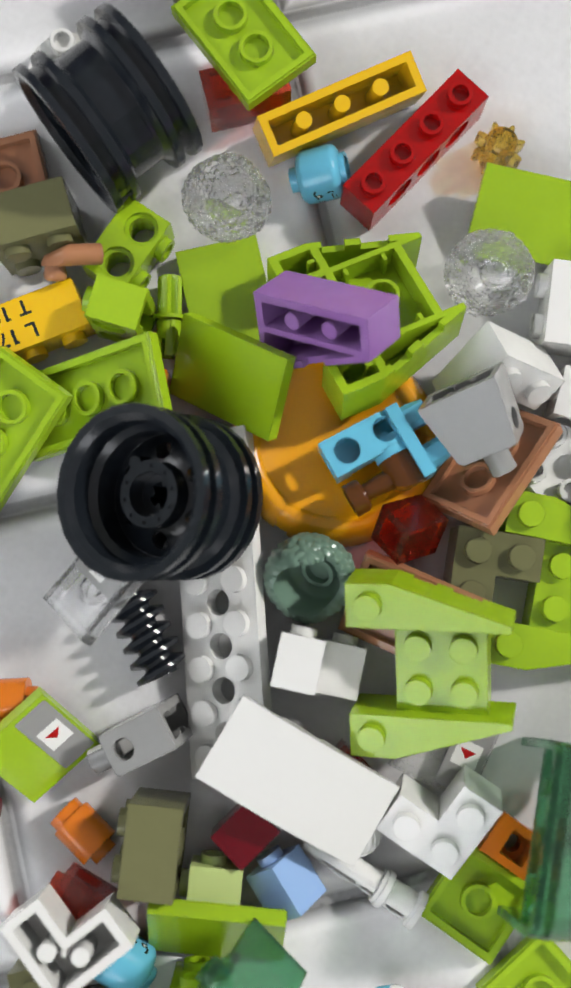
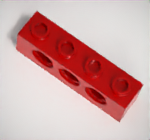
(413, 149)

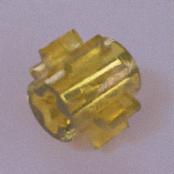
(500, 138)

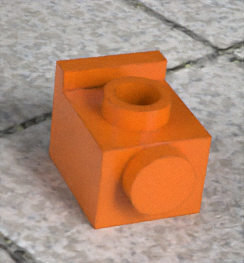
(512, 858)

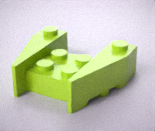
(385, 268)
(545, 628)
(439, 665)

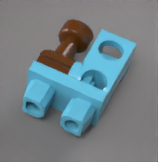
(392, 444)

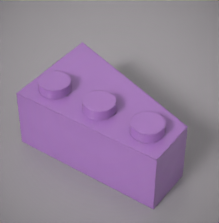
(325, 319)

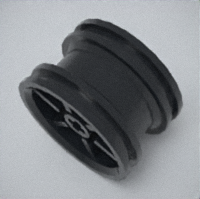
(110, 106)
(129, 495)

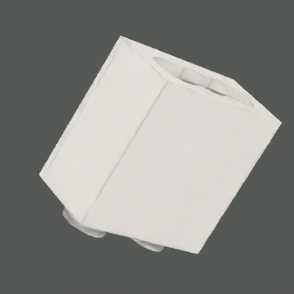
(553, 322)

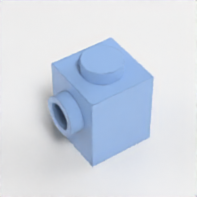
(286, 881)

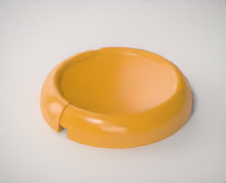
(295, 479)

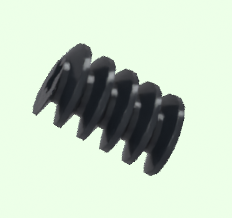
(147, 637)

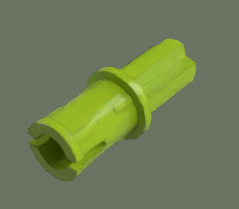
(169, 314)

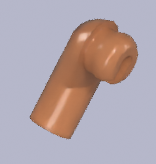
(71, 255)

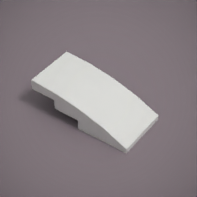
(297, 781)

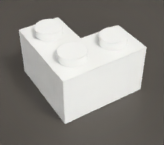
(527, 364)
(318, 664)
(445, 827)
(68, 950)

